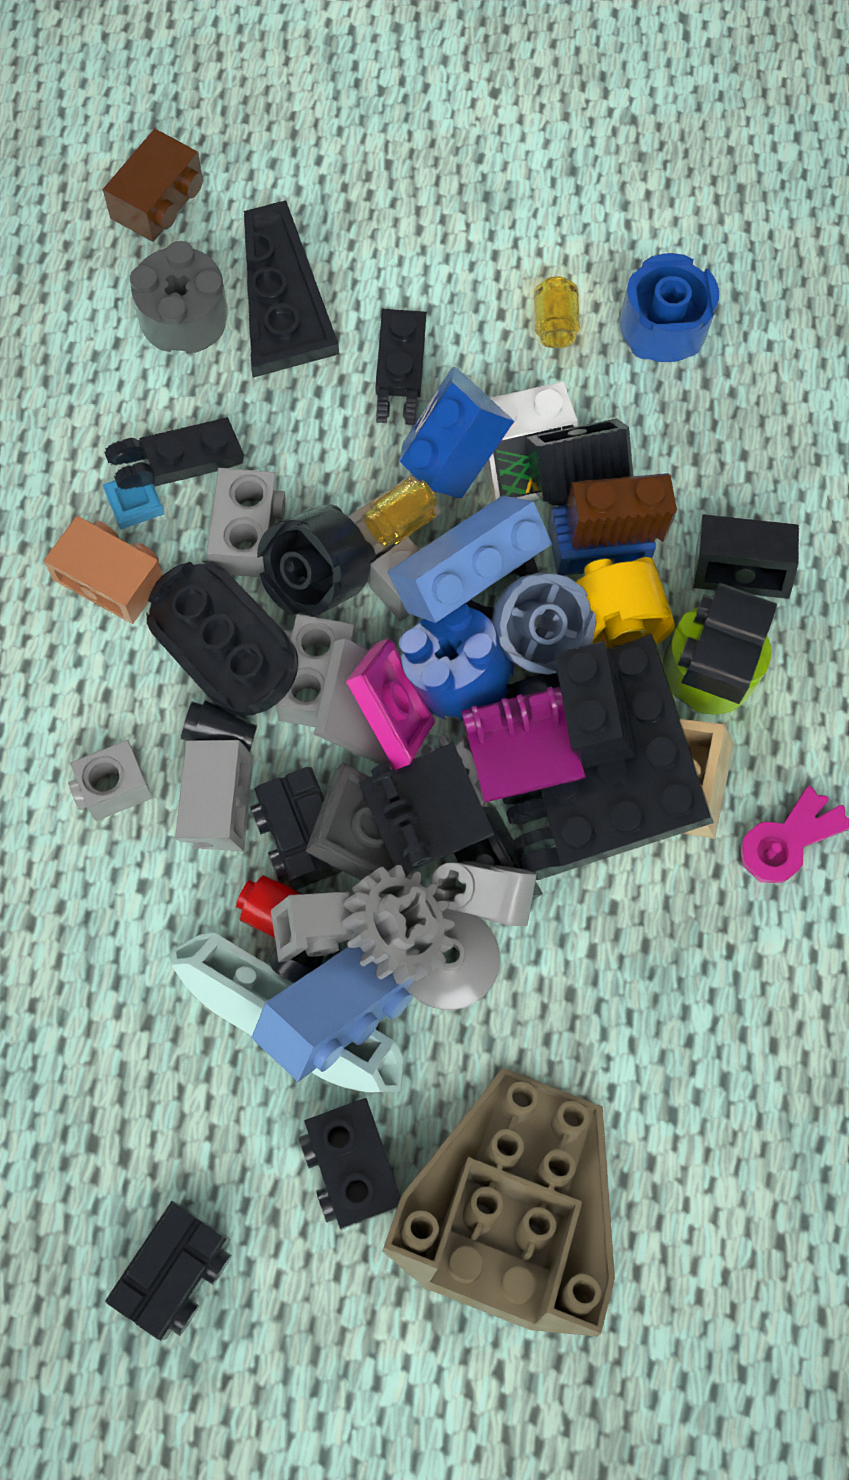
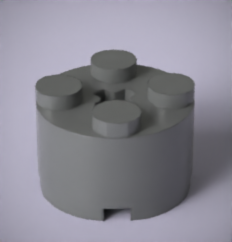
(179, 299)

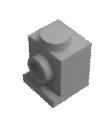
(310, 924)

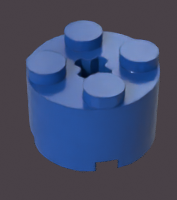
(668, 308)
(456, 662)

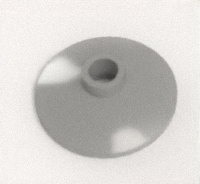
(471, 976)

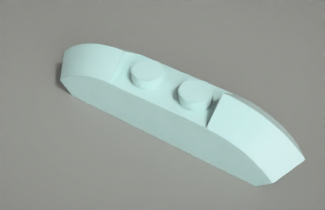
(239, 985)

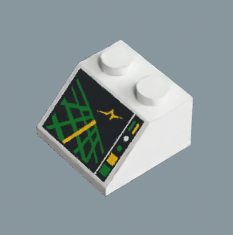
(534, 413)

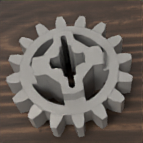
(398, 924)

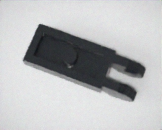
(400, 361)
(175, 454)

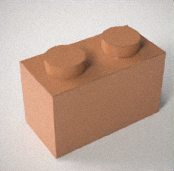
(104, 568)

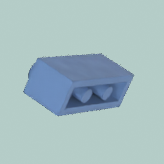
(469, 558)
(326, 1012)

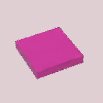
(391, 703)

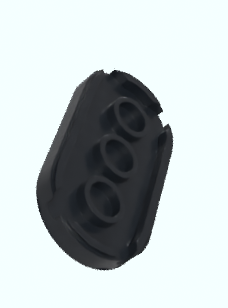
(222, 638)

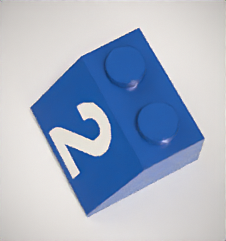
(454, 436)

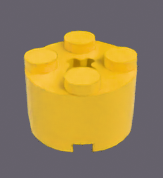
(627, 601)

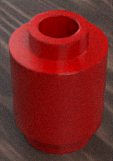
(258, 900)

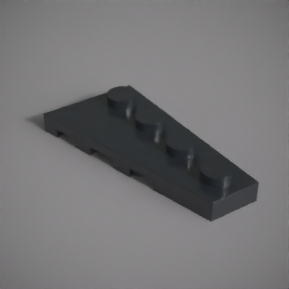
(284, 301)

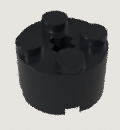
(314, 561)

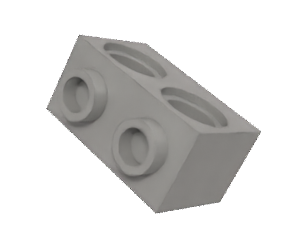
(238, 523)
(311, 669)

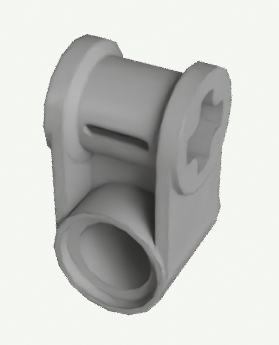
(491, 891)

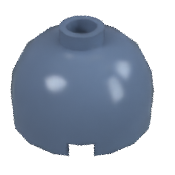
(540, 618)

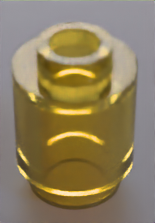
(557, 312)
(401, 511)

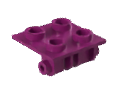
(521, 744)

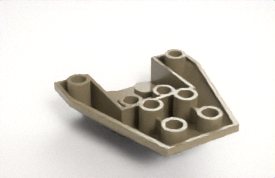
(515, 1211)

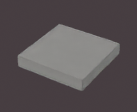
(339, 714)

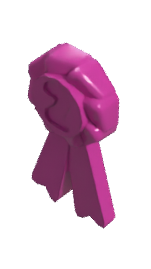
(775, 850)

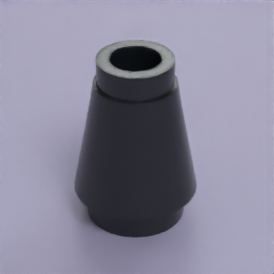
(210, 723)

